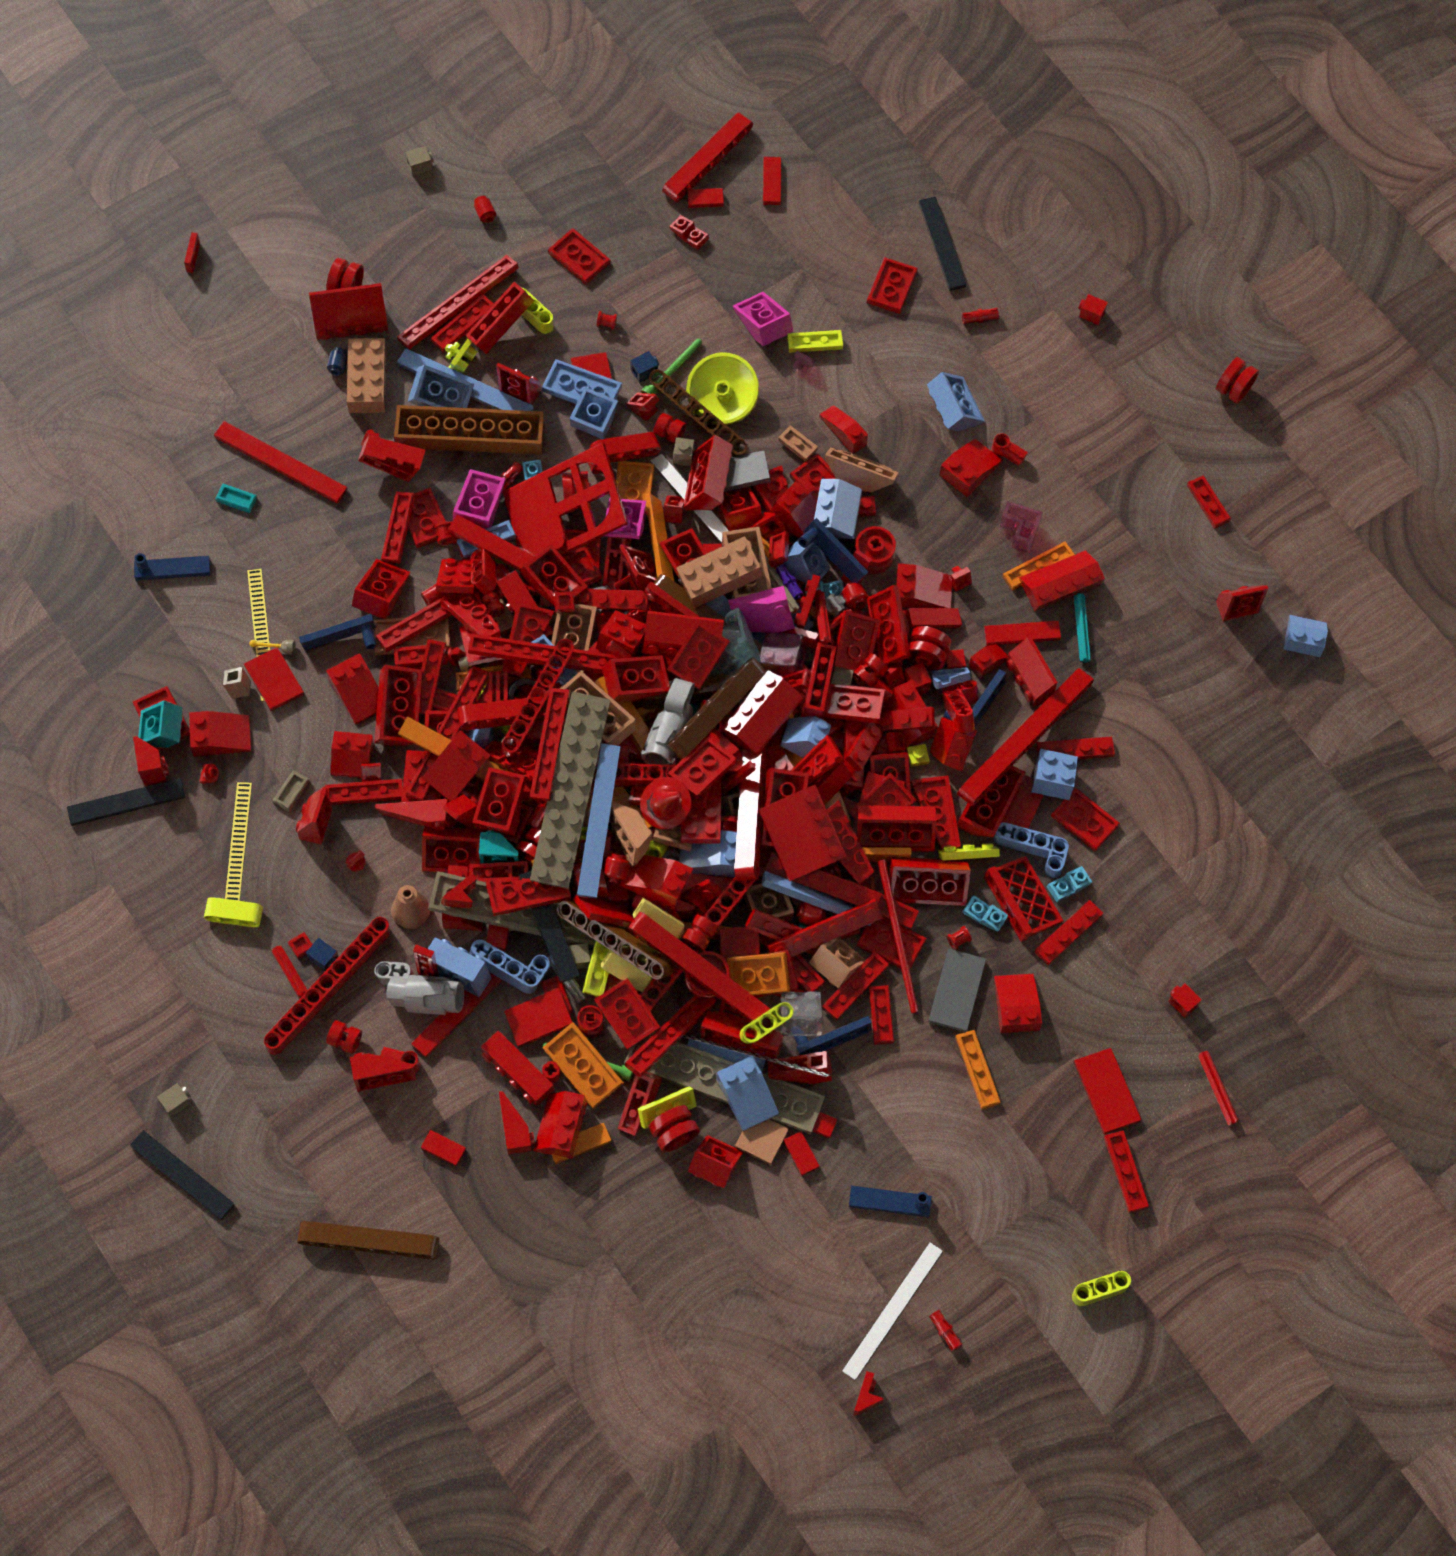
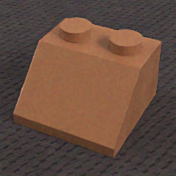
(836, 961)

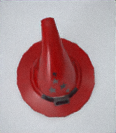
(666, 803)

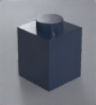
(643, 366)
(322, 954)

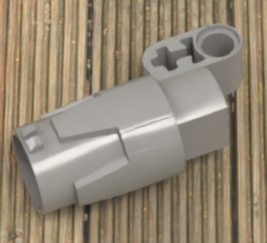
(668, 723)
(420, 992)

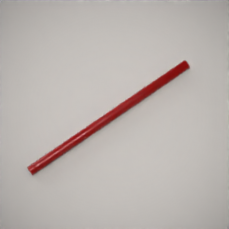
(898, 936)

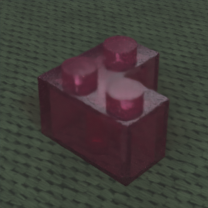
(1024, 522)

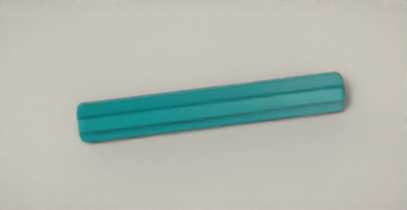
(1082, 628)

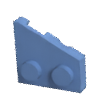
(949, 677)

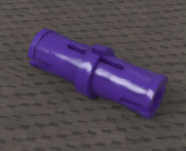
(789, 581)

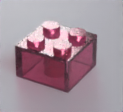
(783, 653)

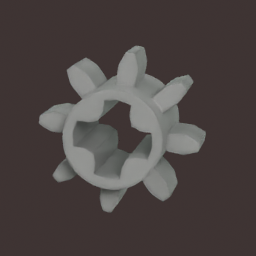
(834, 604)

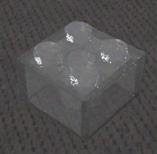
(806, 1014)

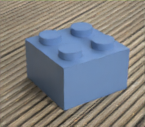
(1054, 774)

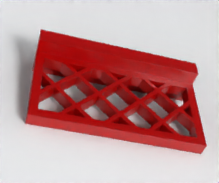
(1011, 907)

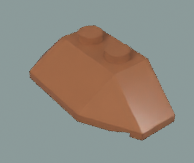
(859, 470)
(630, 832)

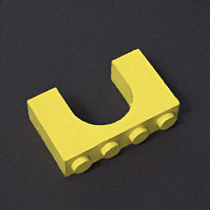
(623, 969)

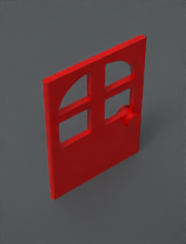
(537, 514)

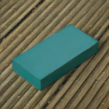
(236, 498)

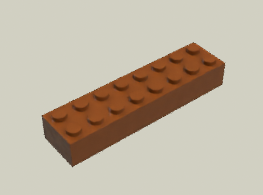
(470, 429)

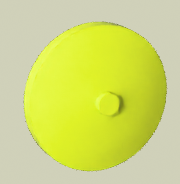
(724, 386)

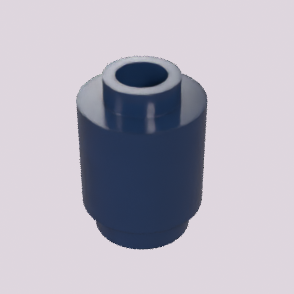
(337, 361)

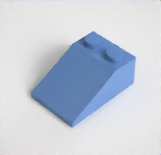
(439, 389)
(712, 858)
(747, 1093)

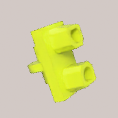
(466, 350)

